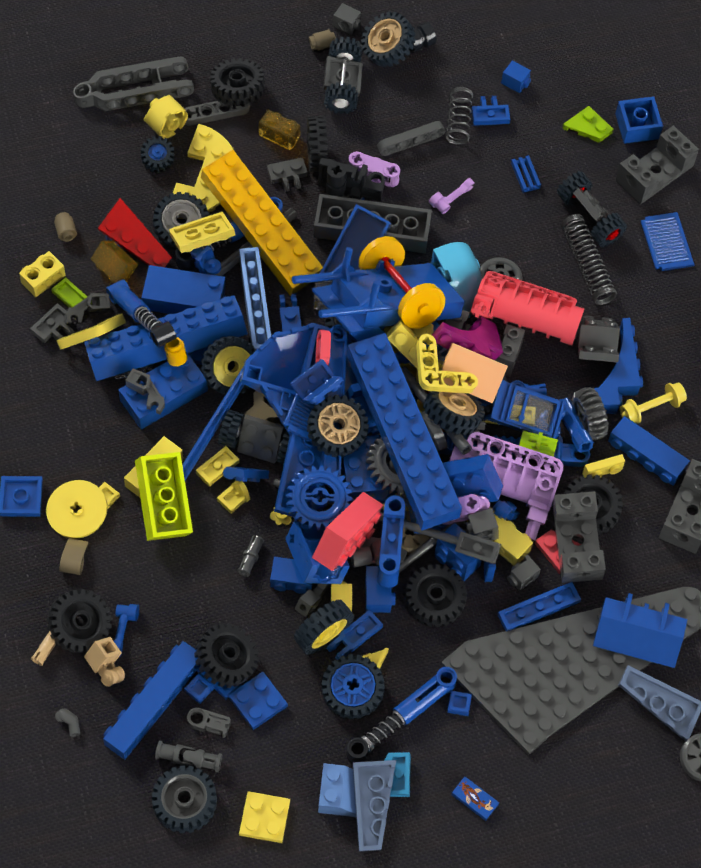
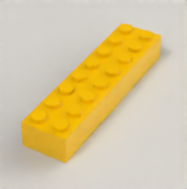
(260, 220)

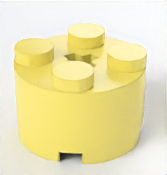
(166, 116)

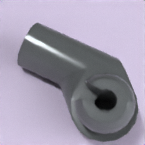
(69, 718)

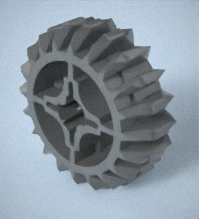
(591, 412)

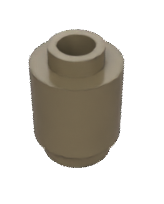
(321, 40)
(65, 227)

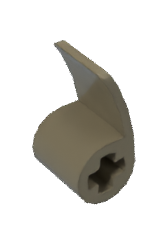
(73, 556)

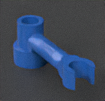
(125, 613)

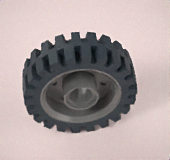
(184, 815)

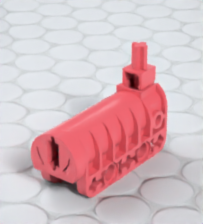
(527, 306)

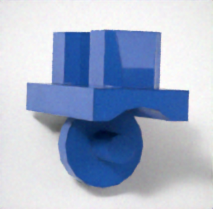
(206, 261)

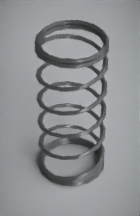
(450, 109)

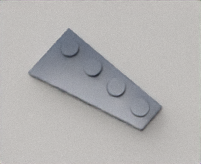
(668, 704)
(372, 796)

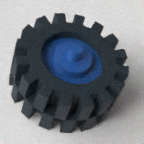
(157, 154)

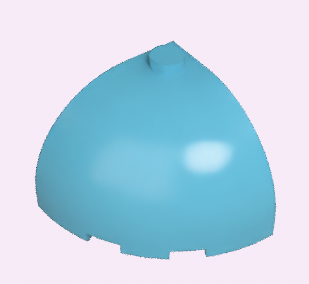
(460, 269)

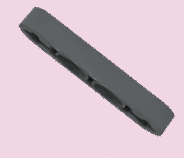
(216, 113)
(411, 138)

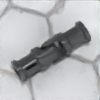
(190, 756)

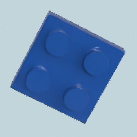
(21, 496)
(258, 700)

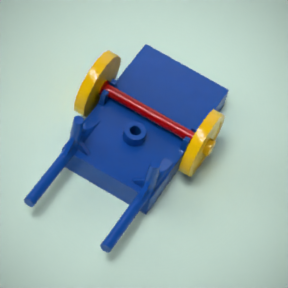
(387, 291)

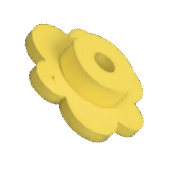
(279, 519)

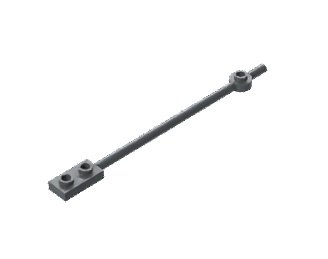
(465, 543)

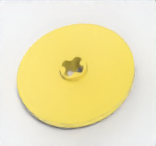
(87, 519)

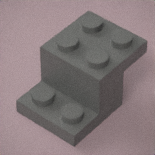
(598, 339)

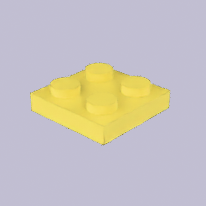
(264, 817)

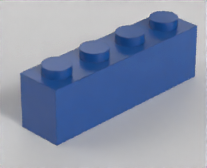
(648, 451)

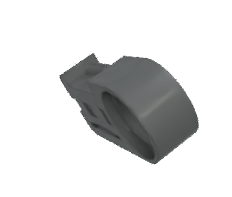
(211, 722)

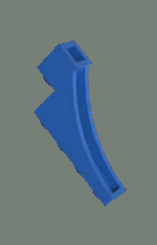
(625, 376)

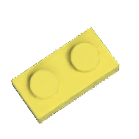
(610, 465)
(213, 468)

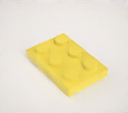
(202, 232)

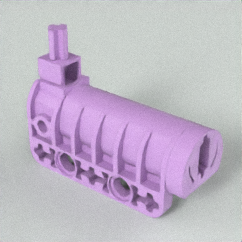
(520, 479)

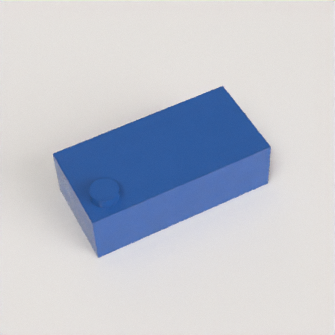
(176, 290)

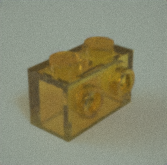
(279, 129)
(113, 261)

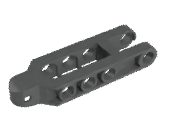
(153, 70)

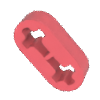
(323, 346)

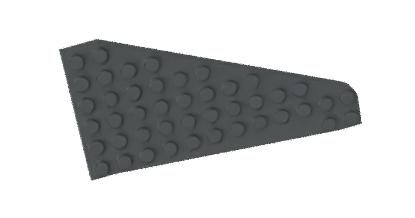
(550, 670)

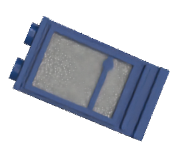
(527, 410)

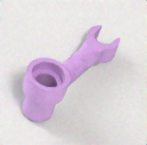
(442, 203)

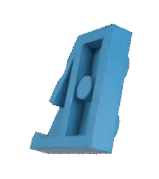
(401, 775)

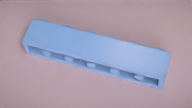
(254, 296)

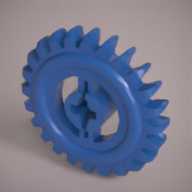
(299, 496)

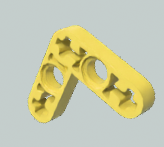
(92, 332)
(433, 372)

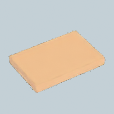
(485, 369)

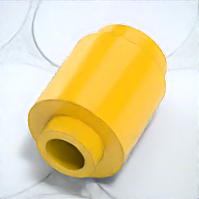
(176, 352)

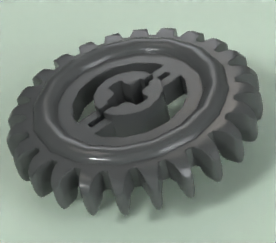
(385, 472)

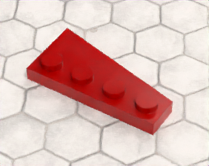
(131, 234)

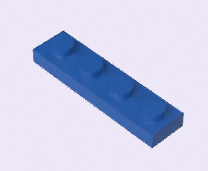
(539, 607)

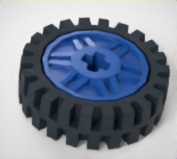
(360, 700)

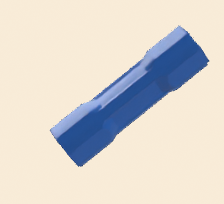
(580, 437)

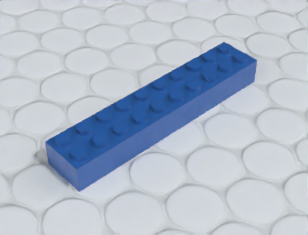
(404, 432)

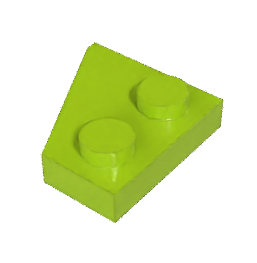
(589, 125)

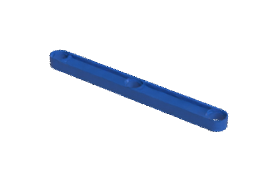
(338, 366)

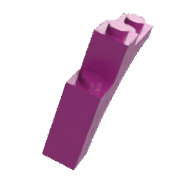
(480, 338)

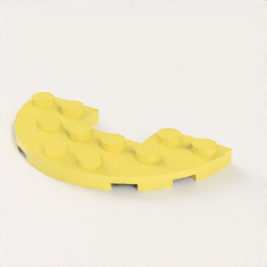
(205, 146)

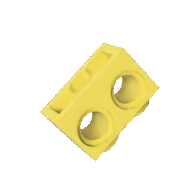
(44, 277)

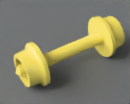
(674, 394)

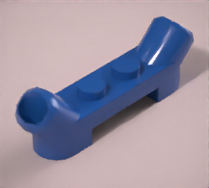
(391, 541)

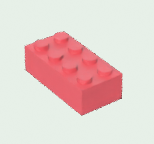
(348, 531)

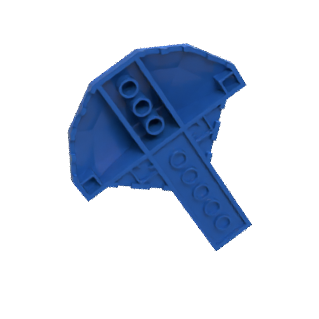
(270, 372)

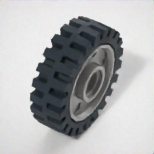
(176, 207)

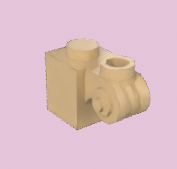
(102, 658)

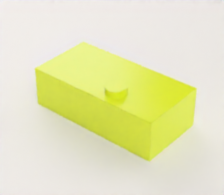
(163, 496)

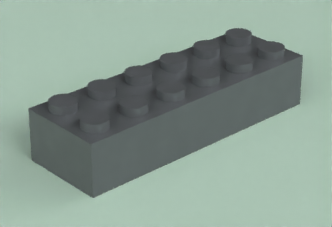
(408, 223)

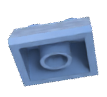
(337, 791)

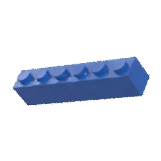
(152, 701)

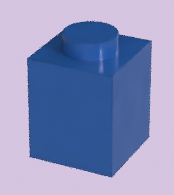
(516, 77)

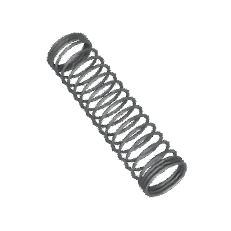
(603, 289)

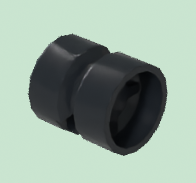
(424, 37)

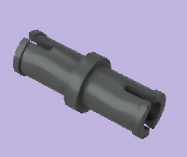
(250, 556)

